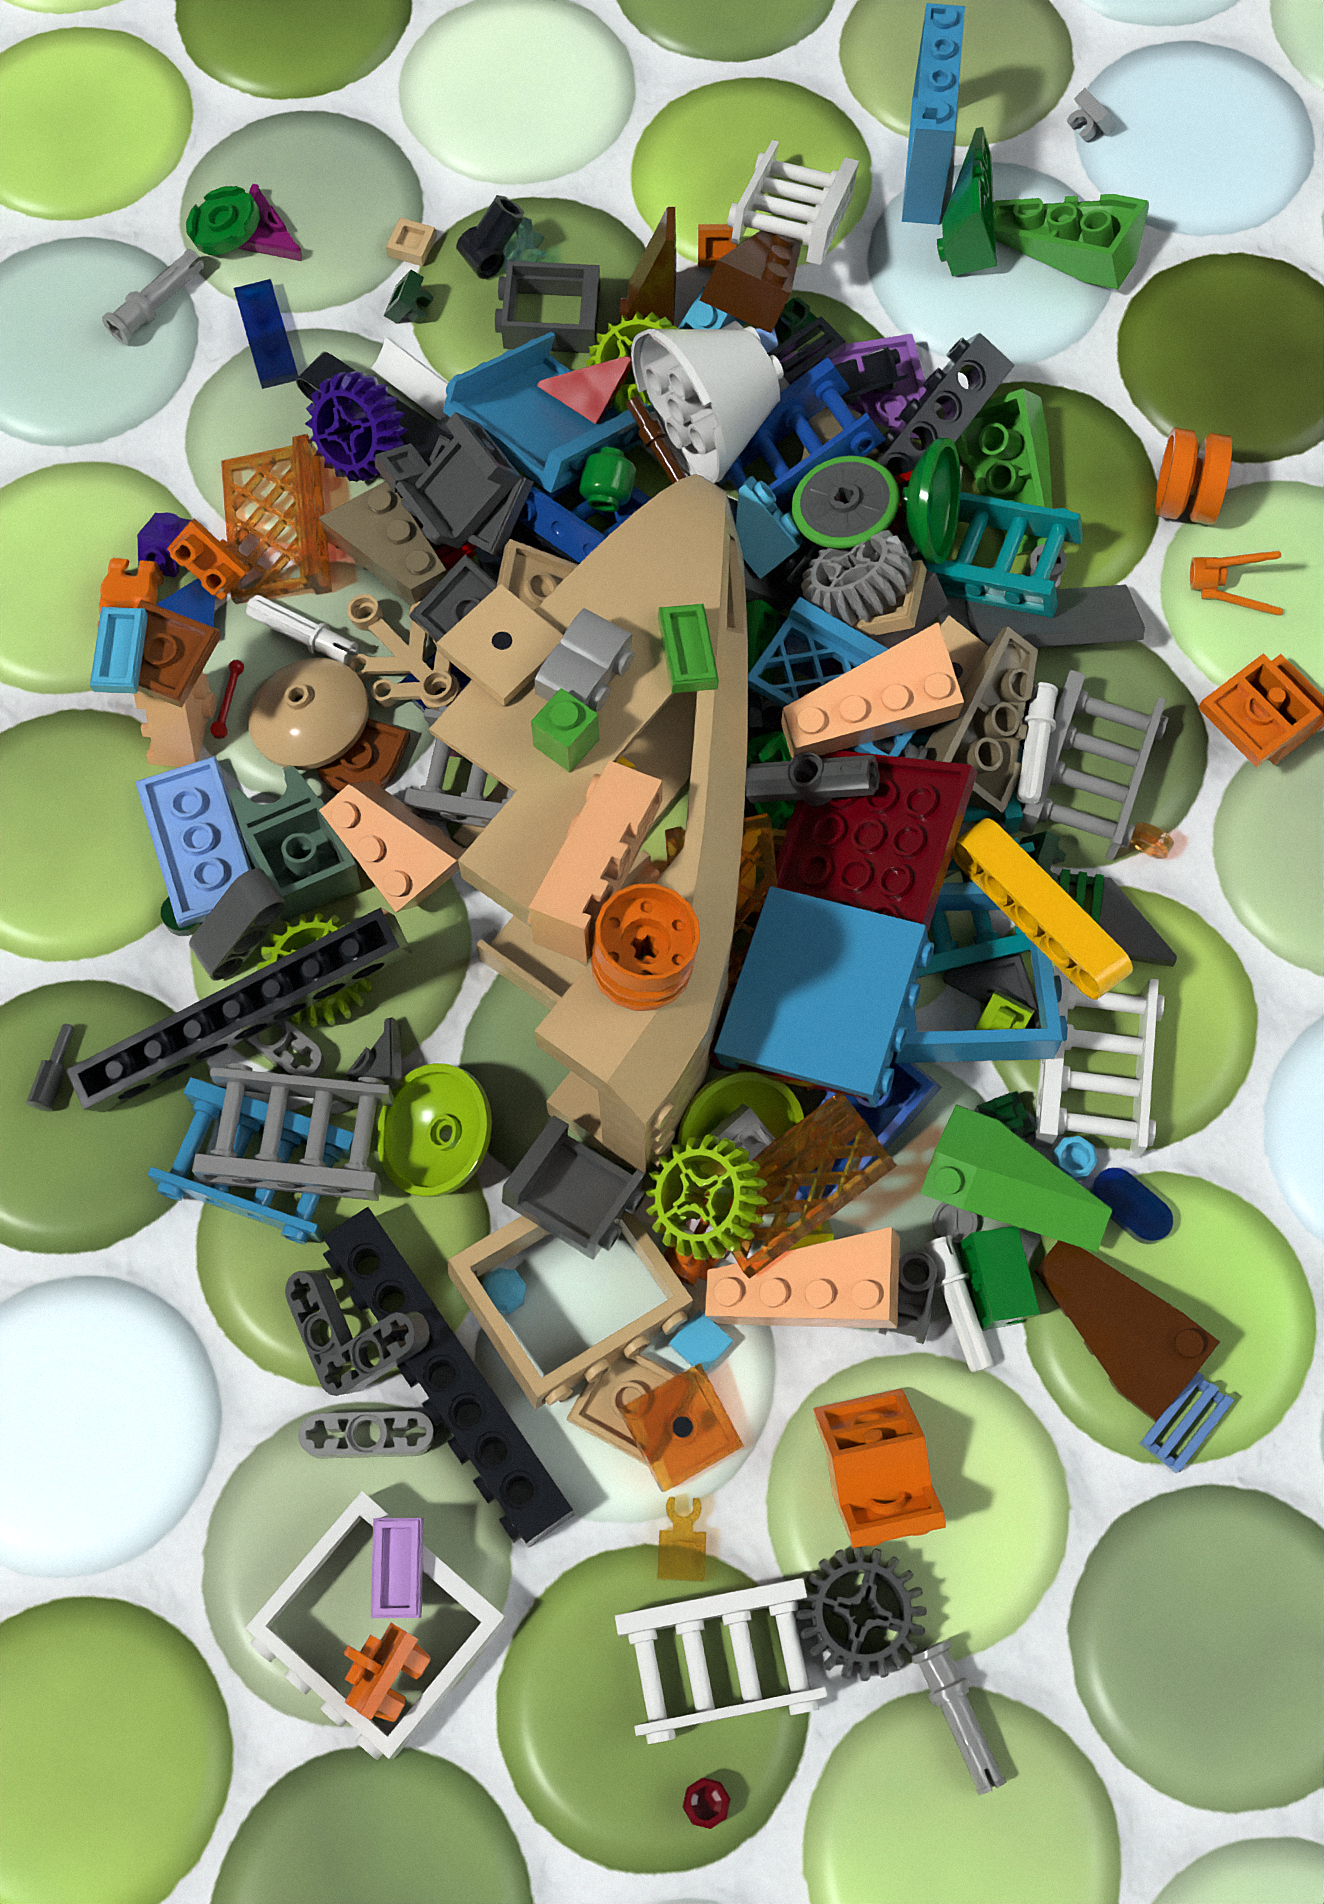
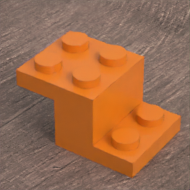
(1266, 709)
(879, 1468)

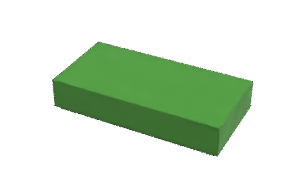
(688, 648)

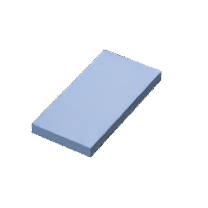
(194, 836)

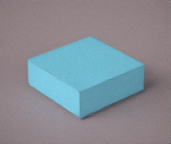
(701, 1341)

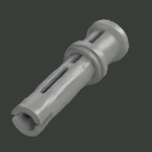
(141, 305)
(950, 1693)

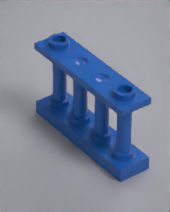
(799, 403)
(567, 528)

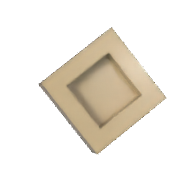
(411, 241)

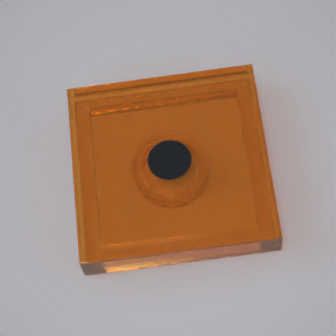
(680, 1427)

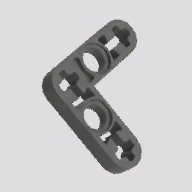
(342, 1348)

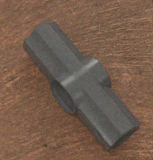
(831, 779)

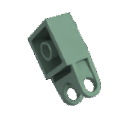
(296, 846)

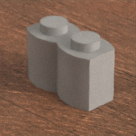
(586, 660)

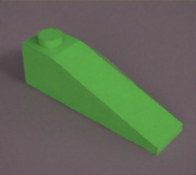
(1082, 238)
(1010, 453)
(1004, 1178)

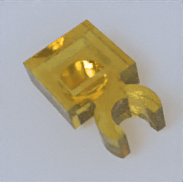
(682, 1550)

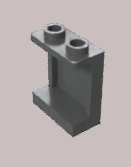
(459, 484)
(573, 1191)

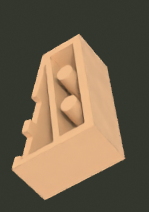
(392, 844)

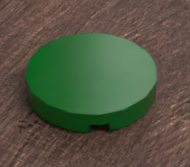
(223, 220)

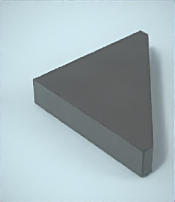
(1130, 928)
(1001, 974)
(380, 1062)

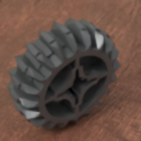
(902, 1625)

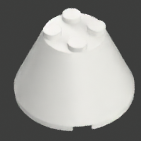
(706, 391)

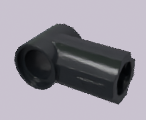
(484, 243)

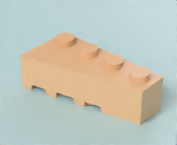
(879, 699)
(594, 859)
(815, 1286)

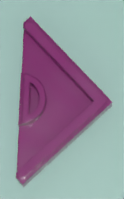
(271, 233)

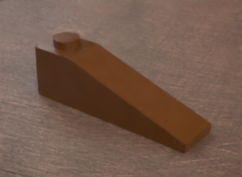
(654, 279)
(1133, 1333)

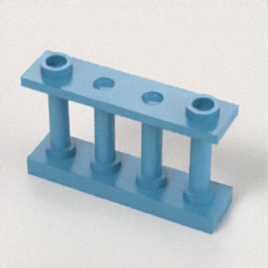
(208, 1105)

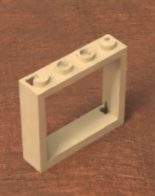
(595, 1361)

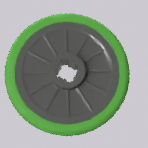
(860, 481)

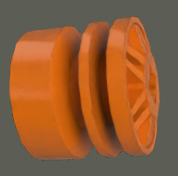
(640, 922)

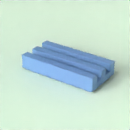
(1209, 1391)

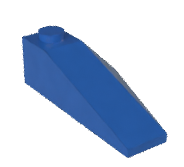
(907, 1098)

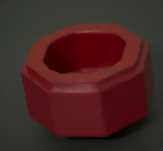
(706, 1803)

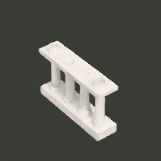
(822, 219)
(1057, 1078)
(735, 1612)

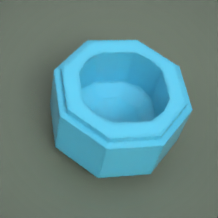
(1075, 1157)
(505, 1290)

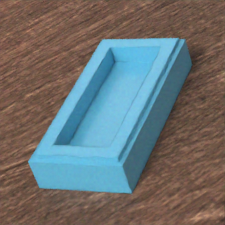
(119, 650)

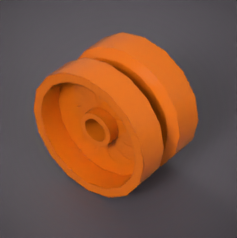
(1193, 476)

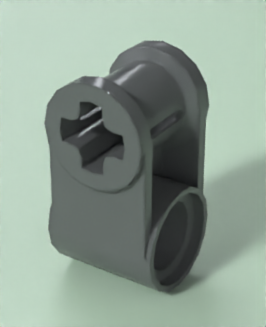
(914, 1300)

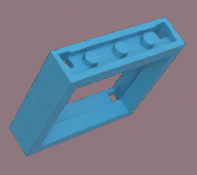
(933, 113)
(990, 1044)

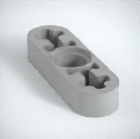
(286, 1062)
(332, 1424)

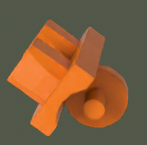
(207, 559)
(377, 1669)

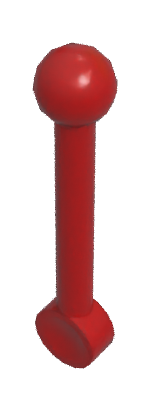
(219, 728)

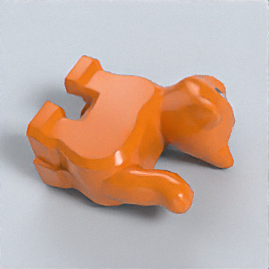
(126, 591)

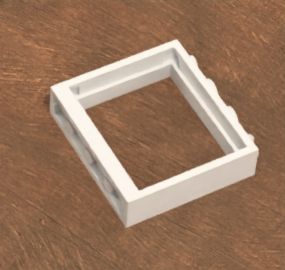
(306, 1677)

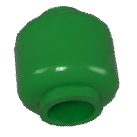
(607, 480)

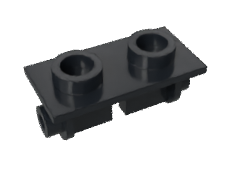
(878, 374)

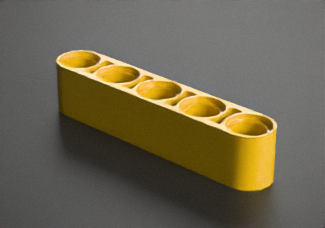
(1041, 909)

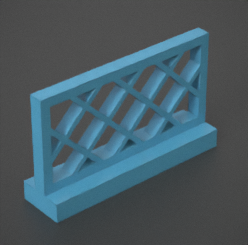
(834, 641)

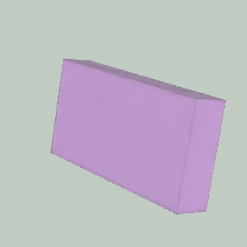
(397, 1568)

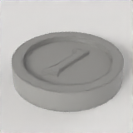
(954, 1222)

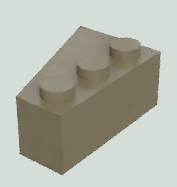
(385, 542)

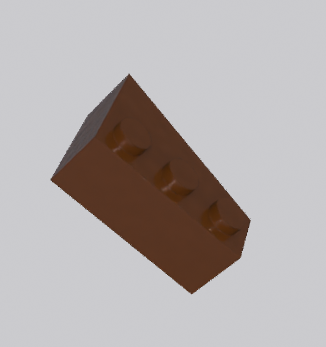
(755, 279)

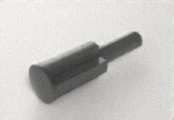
(50, 1073)

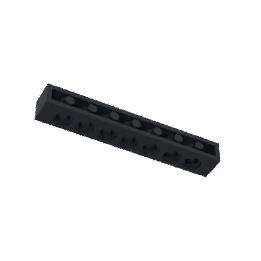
(984, 369)
(239, 1011)
(547, 1508)

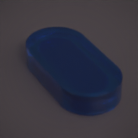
(1133, 1206)

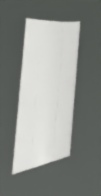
(411, 378)

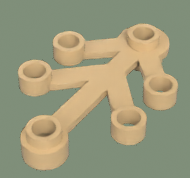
(405, 660)

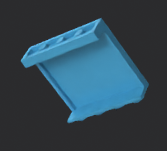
(529, 424)
(825, 994)

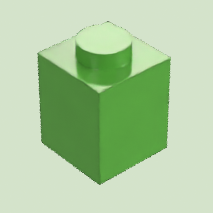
(565, 730)

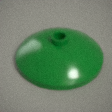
(934, 500)

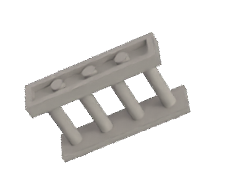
(1076, 701)
(432, 801)
(311, 1173)

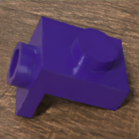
(156, 537)

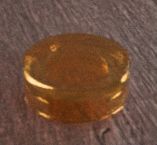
(1151, 840)

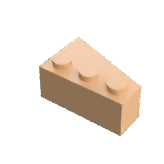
(174, 730)

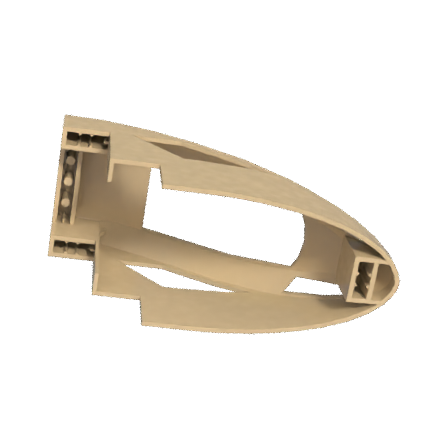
(626, 1065)

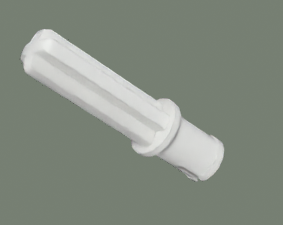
(315, 636)
(1039, 726)
(952, 1282)

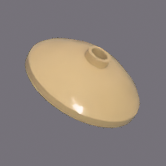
(318, 725)

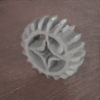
(859, 579)

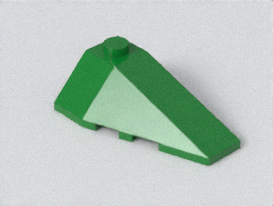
(969, 217)

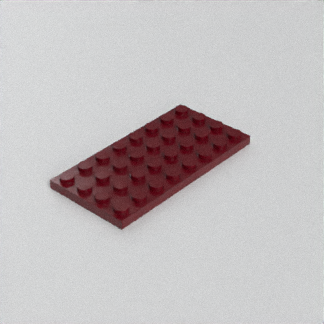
(876, 849)

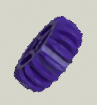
(348, 402)

